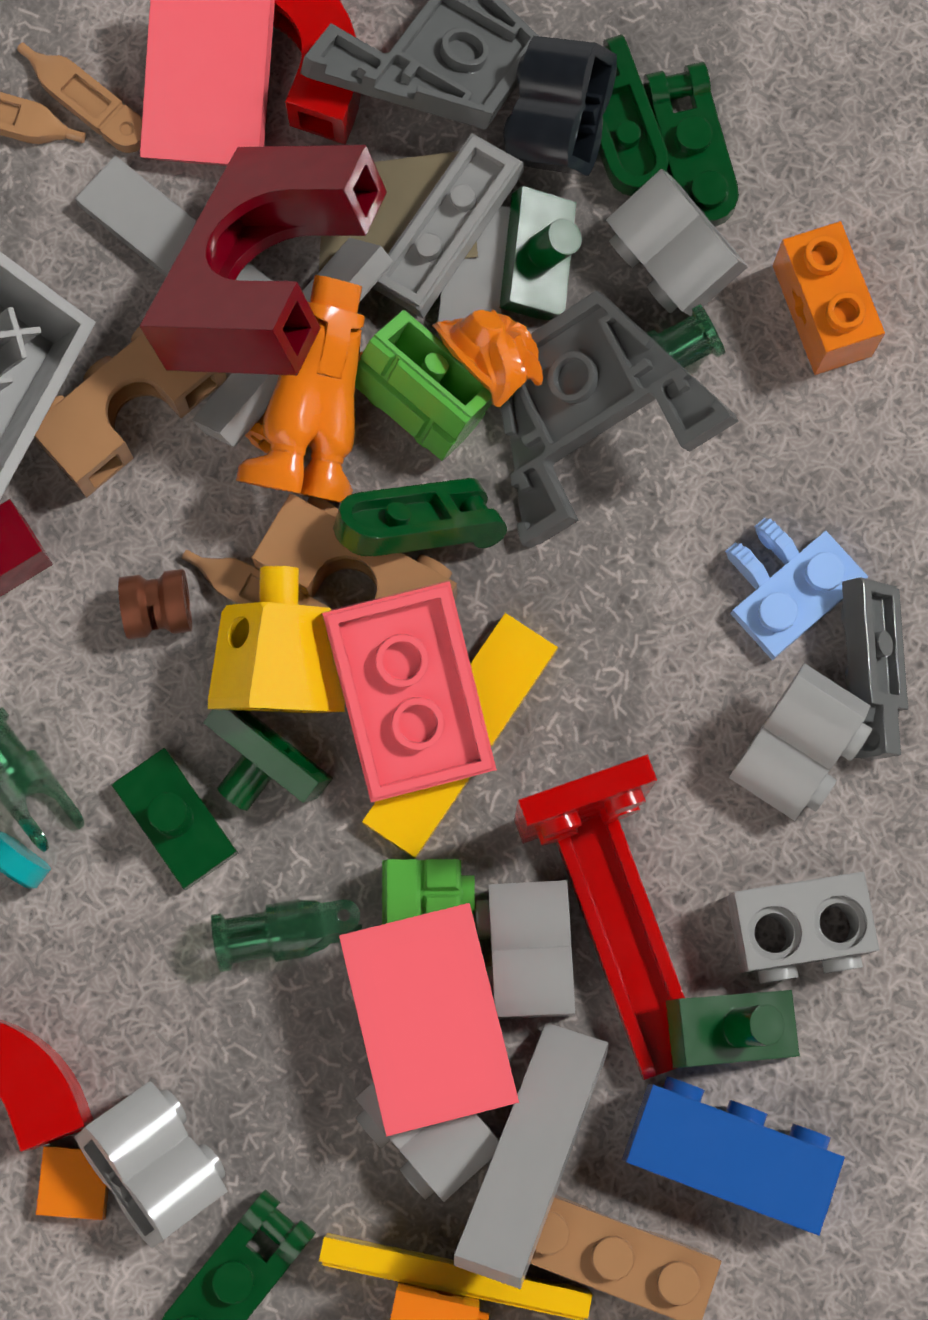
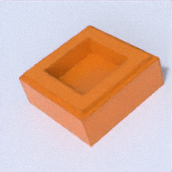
(70, 1186)

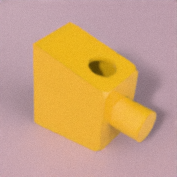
(275, 653)

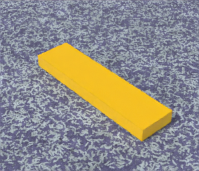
(503, 678)
(442, 1275)

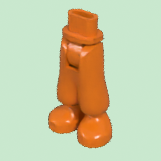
(315, 404)

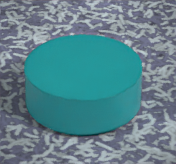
(21, 863)

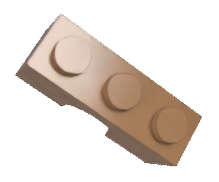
(81, 426)
(306, 540)
(626, 1261)

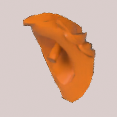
(493, 351)

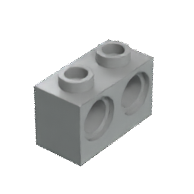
(799, 911)

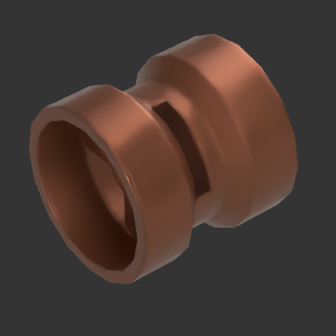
(155, 604)

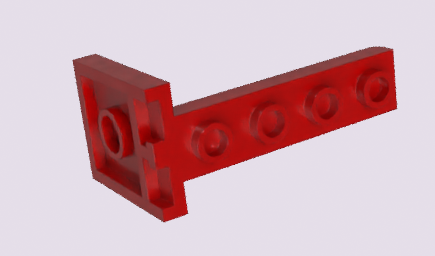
(611, 896)

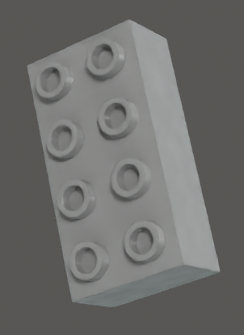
(37, 350)

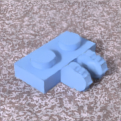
(796, 594)

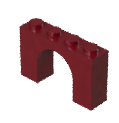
(264, 197)

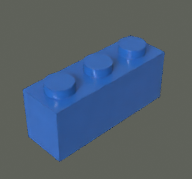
(734, 1155)

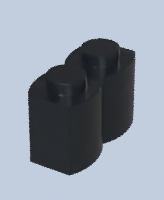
(560, 104)

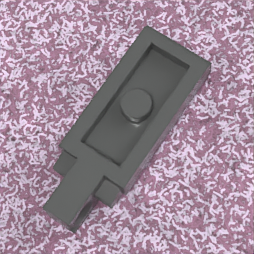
(875, 661)

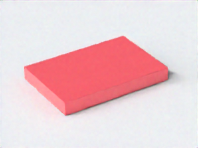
(206, 79)
(409, 691)
(428, 1019)

